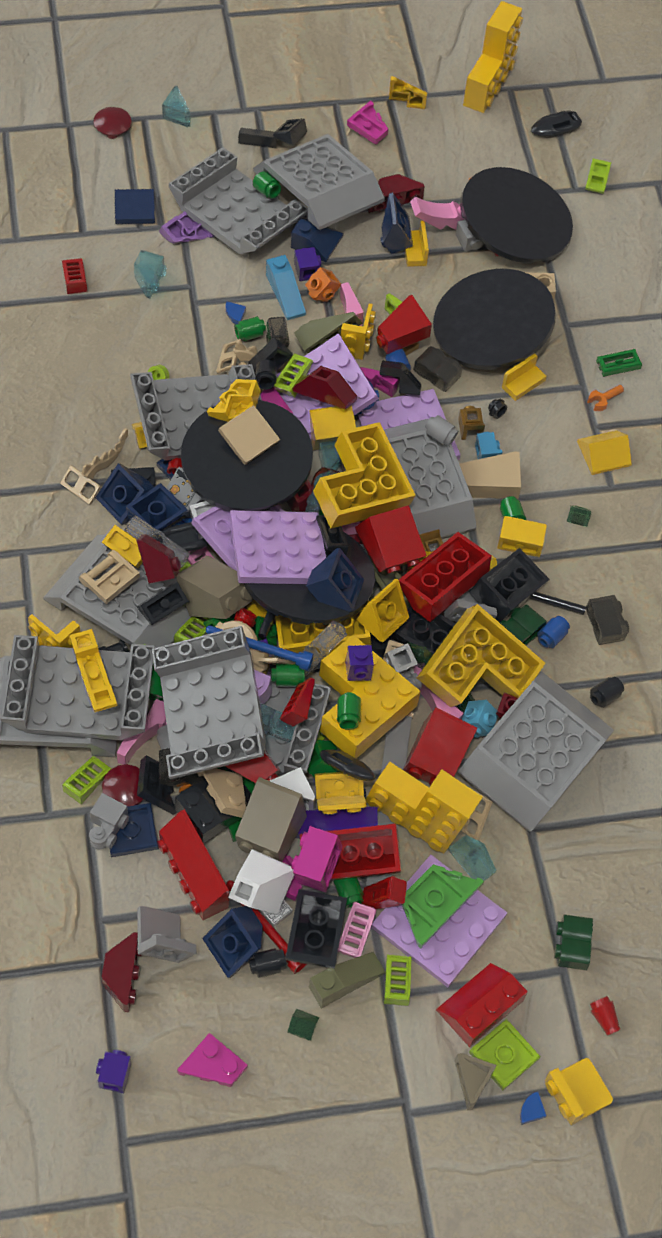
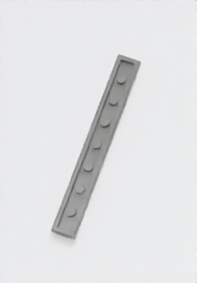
(396, 752)

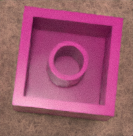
(317, 858)

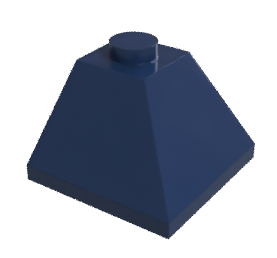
(396, 227)
(308, 236)
(120, 490)
(157, 508)
(336, 581)
(235, 939)

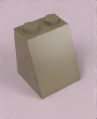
(212, 589)
(271, 820)

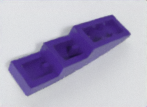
(341, 820)

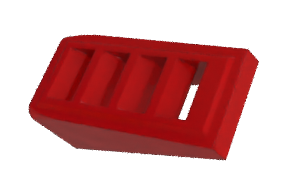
(74, 286)
(299, 703)
(386, 893)

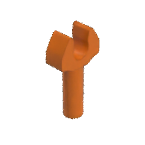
(602, 398)

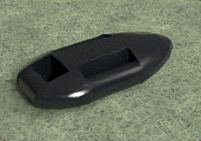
(557, 124)
(185, 536)
(347, 764)

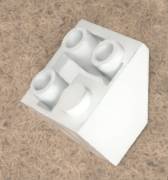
(262, 882)

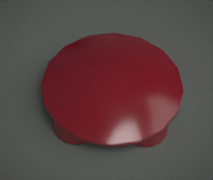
(112, 121)
(122, 784)

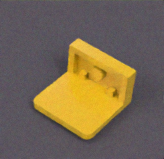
(357, 336)
(48, 638)
(339, 792)
(578, 1090)

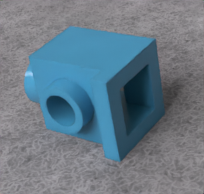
(486, 445)

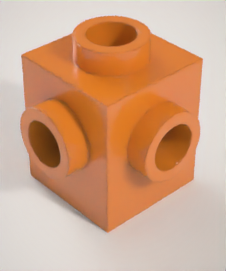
(323, 285)

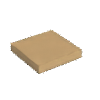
(249, 435)

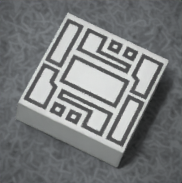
(275, 919)

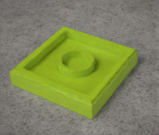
(507, 1051)

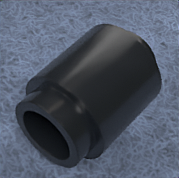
(266, 374)
(606, 691)
(268, 962)

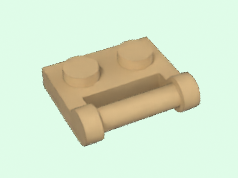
(114, 580)

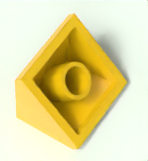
(328, 423)
(606, 451)
(385, 612)

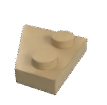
(226, 790)

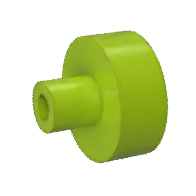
(159, 372)

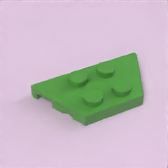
(436, 899)

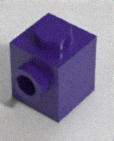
(306, 263)
(359, 663)
(113, 1071)

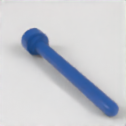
(303, 660)

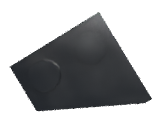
(150, 787)

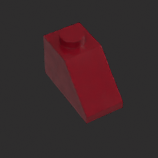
(157, 559)

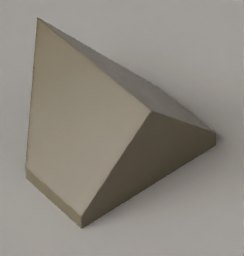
(473, 1077)

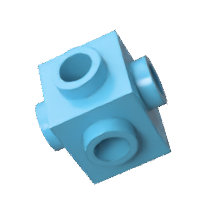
(481, 715)

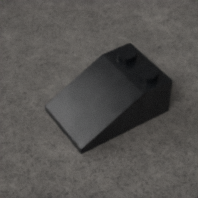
(509, 584)
(422, 632)
(204, 812)
(316, 929)

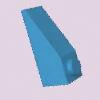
(285, 286)

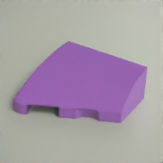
(183, 229)

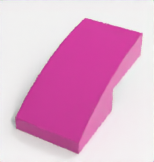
(384, 383)

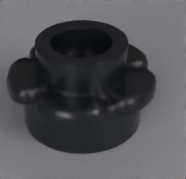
(497, 408)

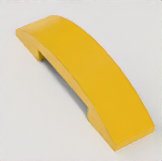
(93, 670)

